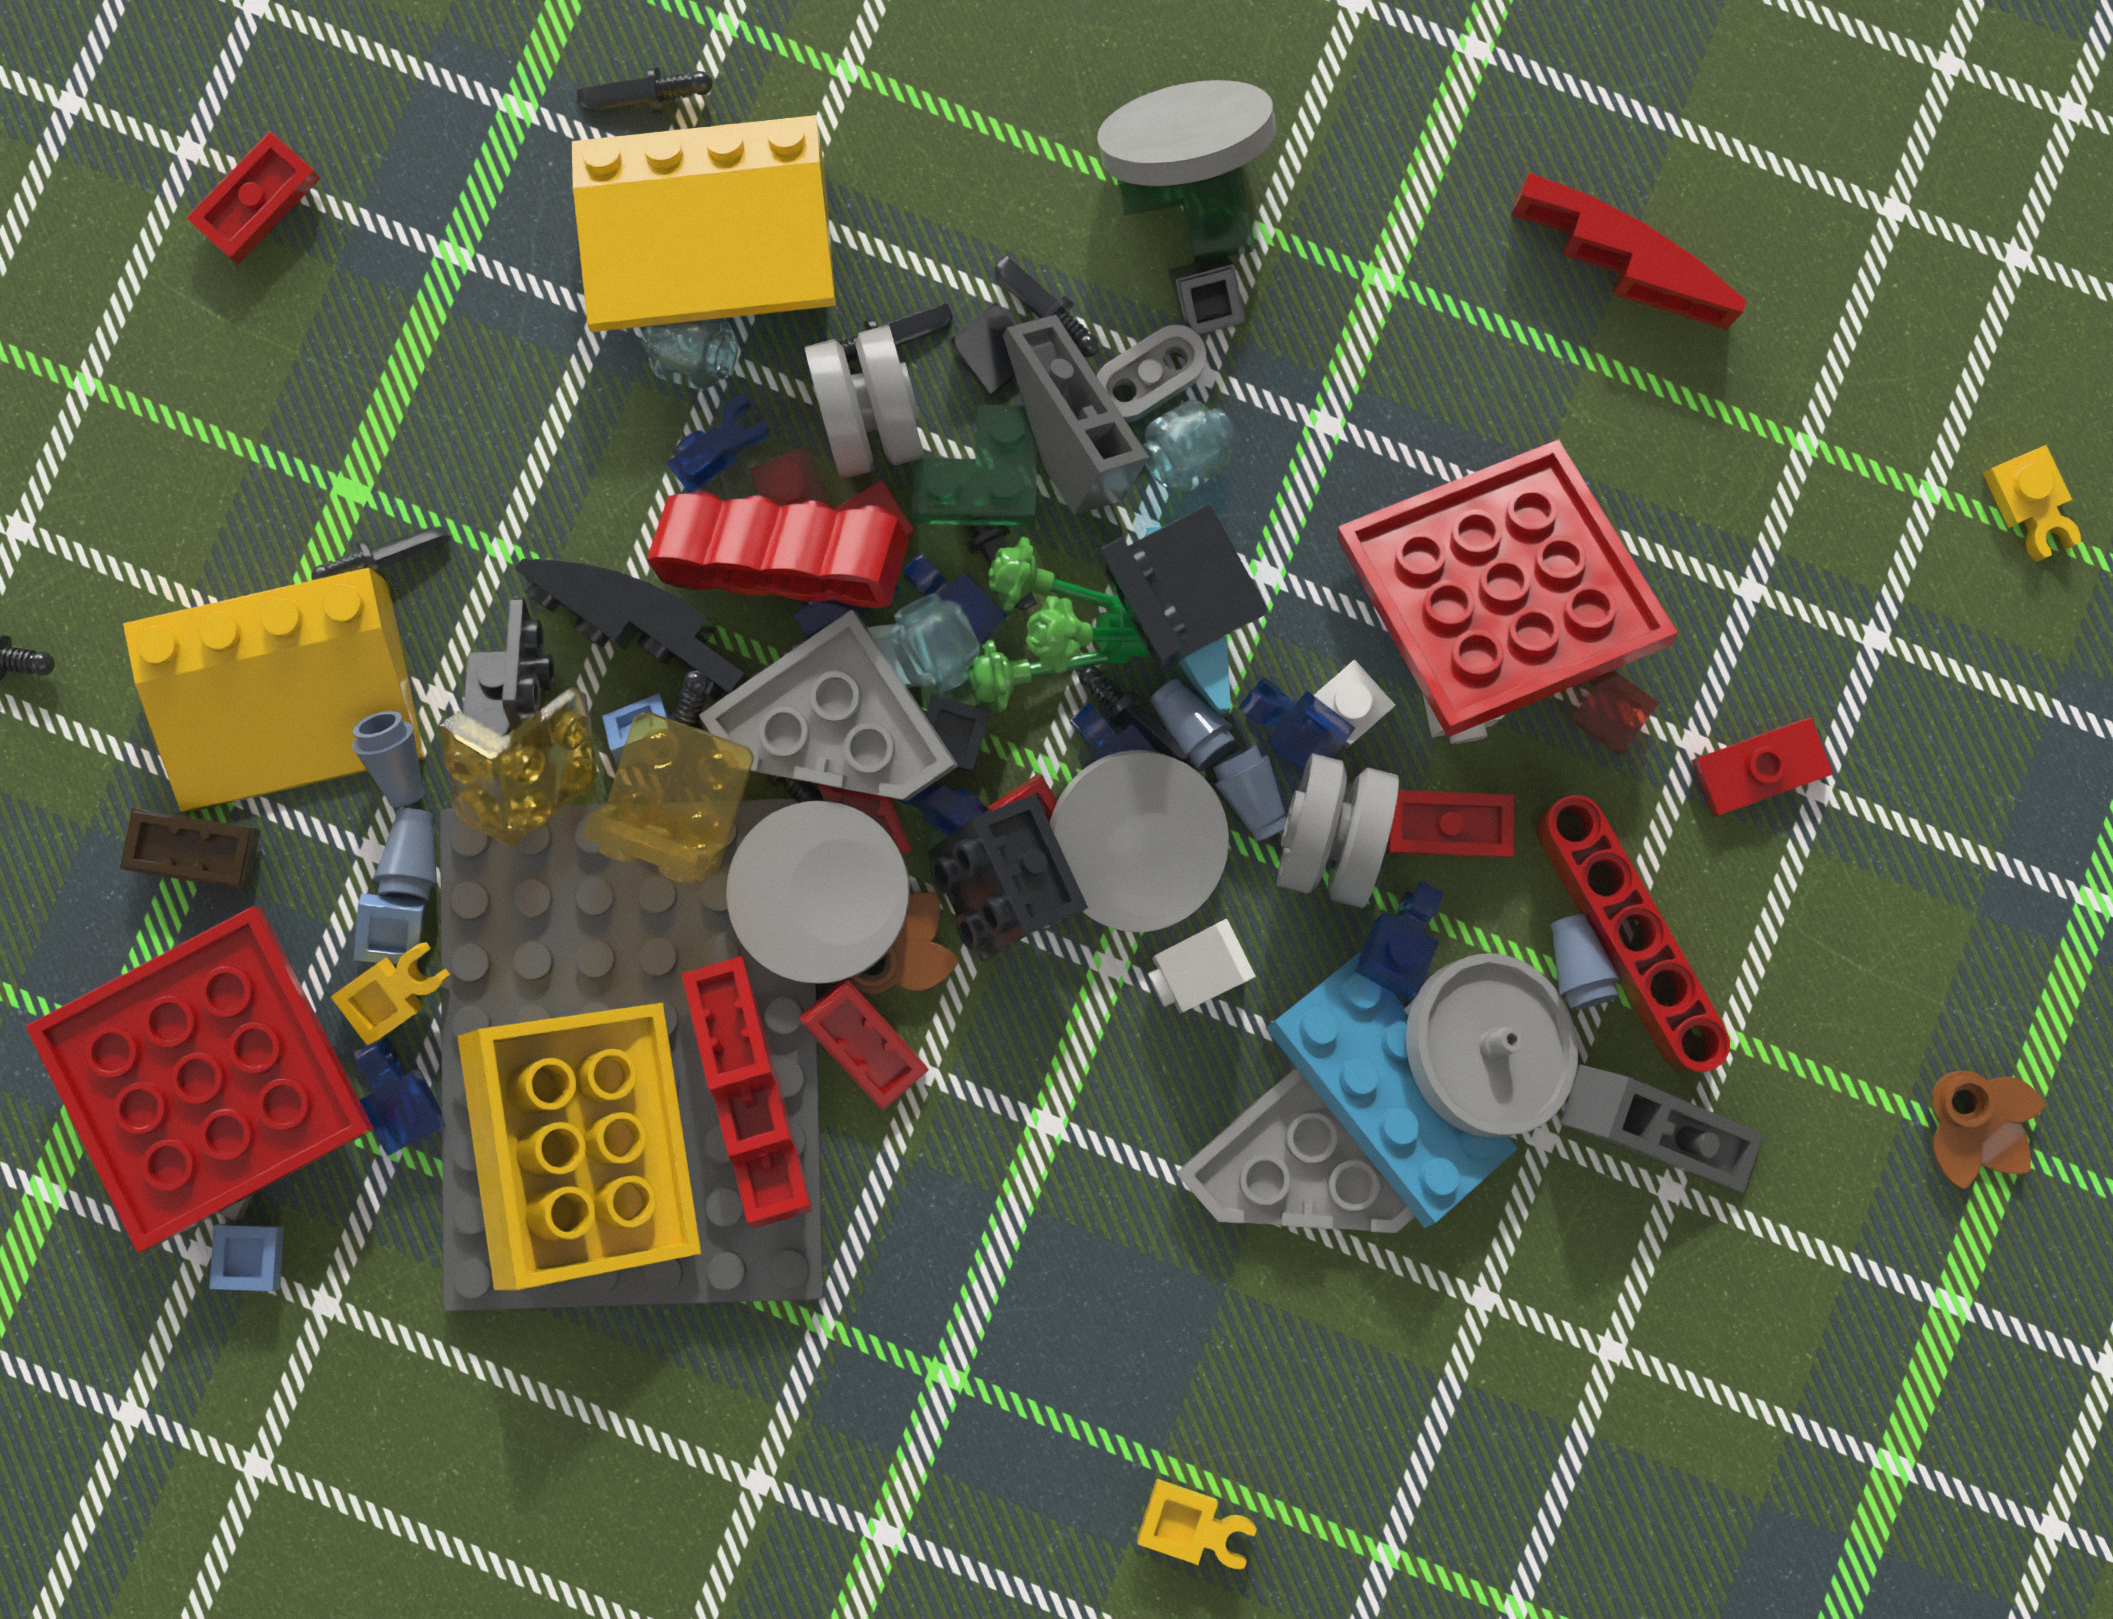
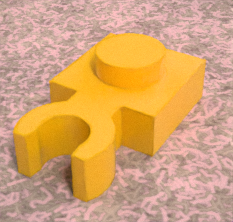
(2030, 492)
(387, 994)
(1184, 1523)

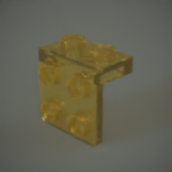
(523, 778)
(672, 798)

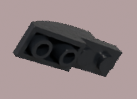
(620, 606)

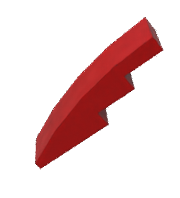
(1648, 263)
(746, 1092)

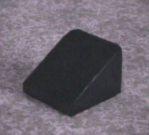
(1207, 295)
(983, 349)

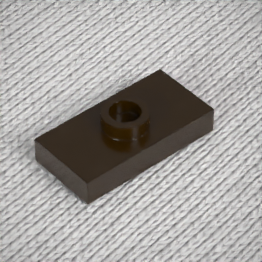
(190, 849)

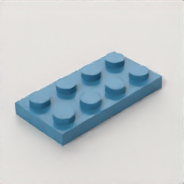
(1354, 1055)

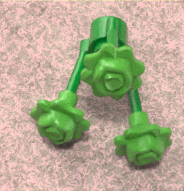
(1053, 631)

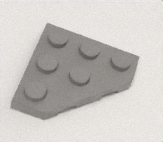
(835, 718)
(1292, 1167)

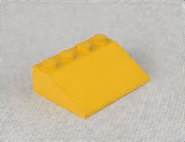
(703, 223)
(269, 686)
(578, 1145)

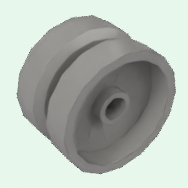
(865, 402)
(1346, 833)

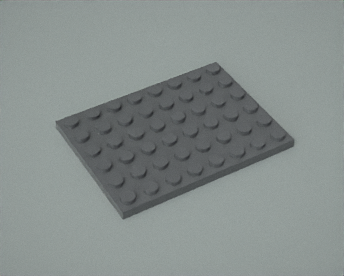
(582, 933)

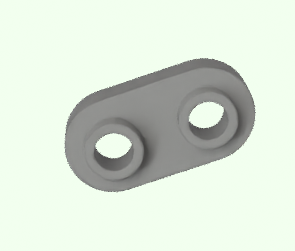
(1147, 374)

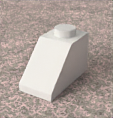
(1200, 968)

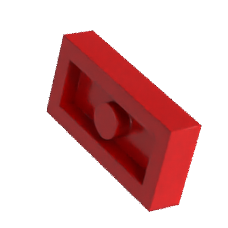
(253, 197)
(1453, 824)

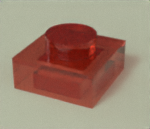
(789, 479)
(1613, 711)

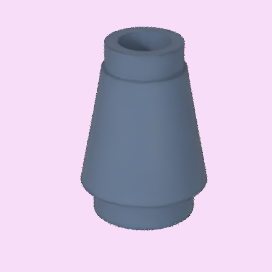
(1193, 725)
(390, 756)
(1251, 791)
(409, 857)
(1582, 964)

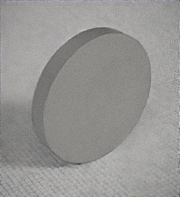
(1187, 133)
(1141, 839)
(818, 892)
(1492, 1045)

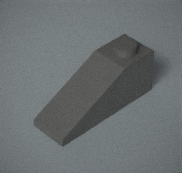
(1072, 417)
(1661, 1127)

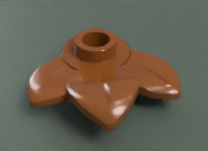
(914, 958)
(1989, 1128)

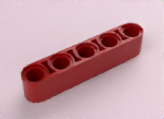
(1659, 949)

